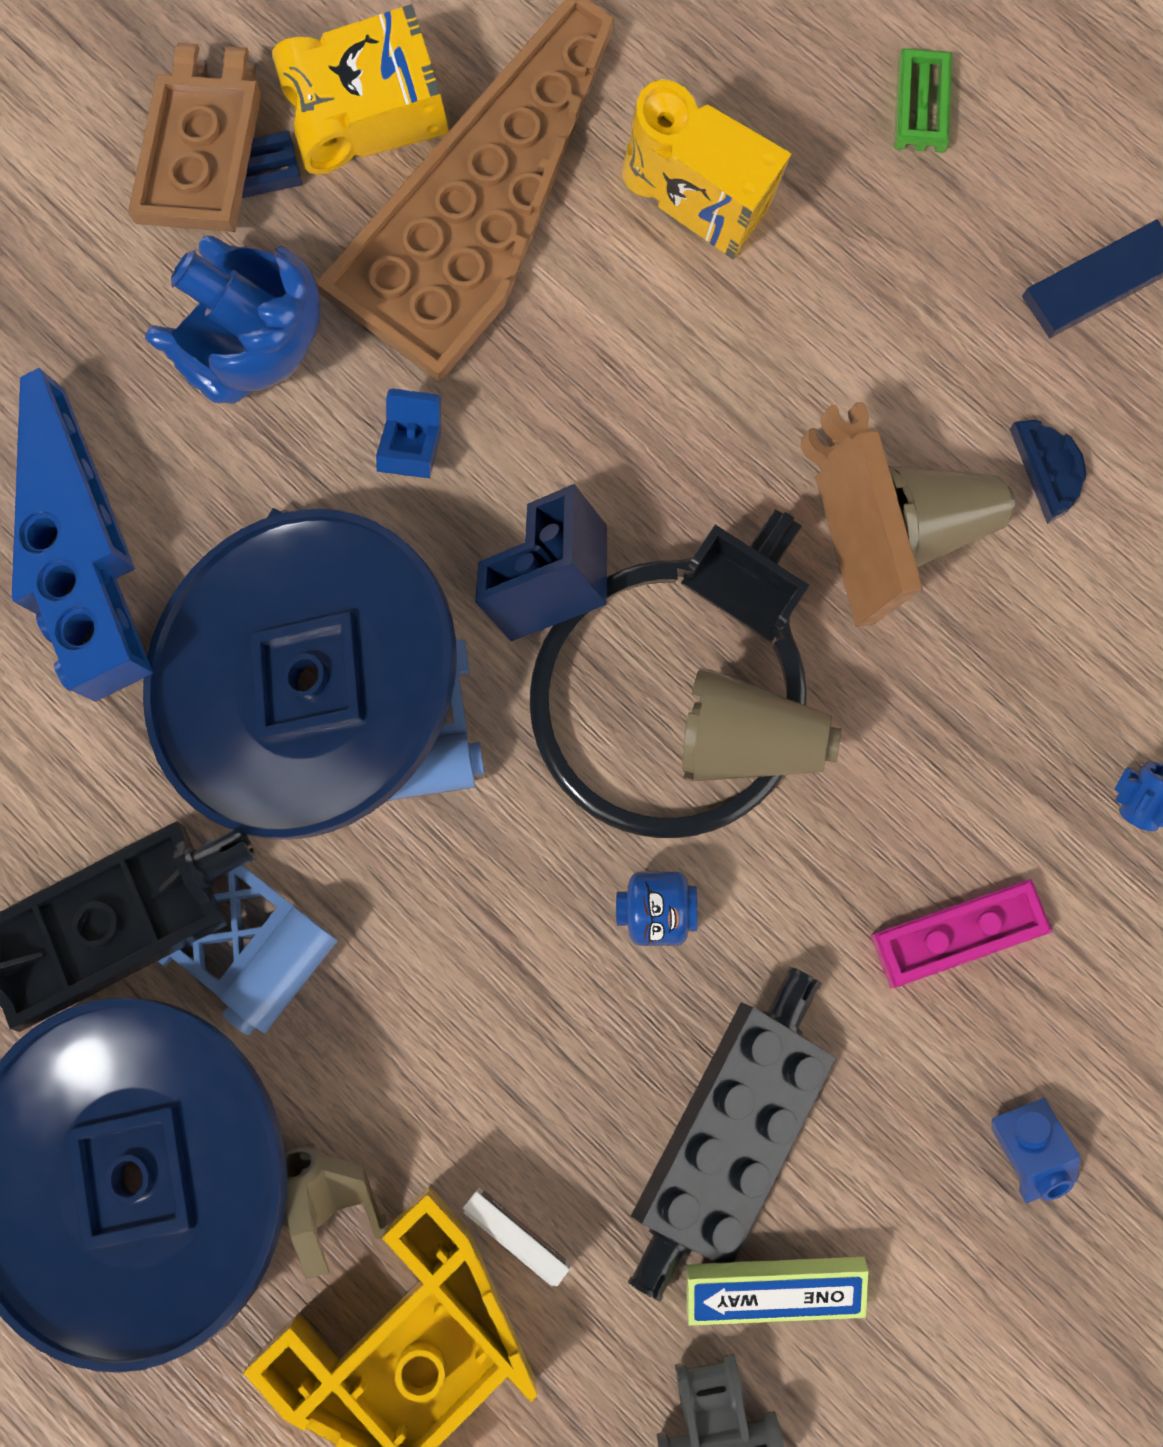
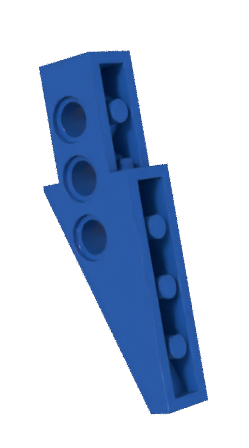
(65, 497)

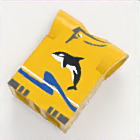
(360, 89)
(701, 165)

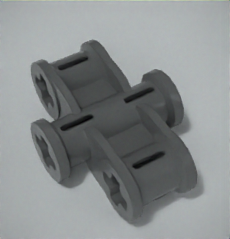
(716, 1410)

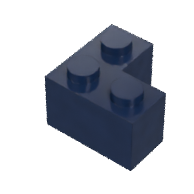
(552, 573)

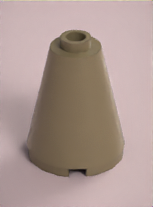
(949, 509)
(752, 732)

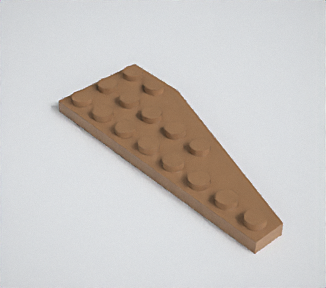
(458, 229)

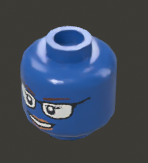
(657, 908)

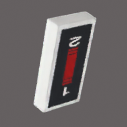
(517, 1237)

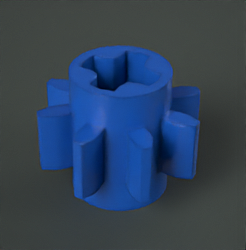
(1142, 796)

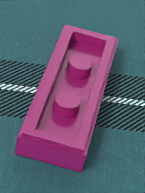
(961, 933)

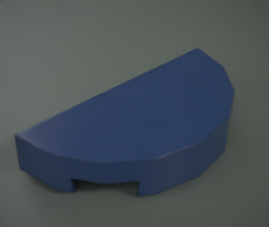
(1052, 465)

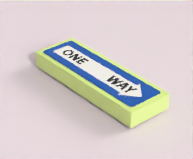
(776, 1291)

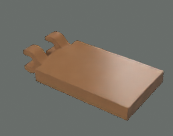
(197, 143)
(863, 515)

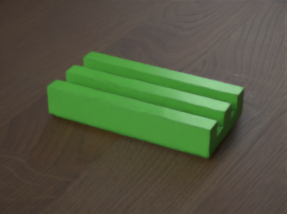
(920, 136)

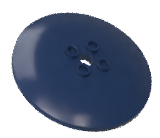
(230, 660)
(114, 1272)

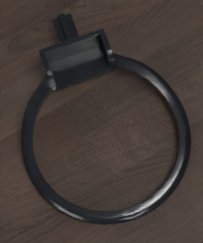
(742, 584)

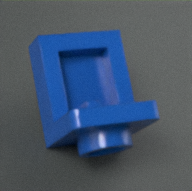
(410, 433)
(1038, 1151)

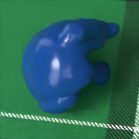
(249, 321)

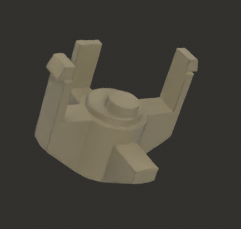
(314, 1192)

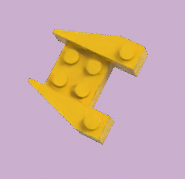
(419, 1364)

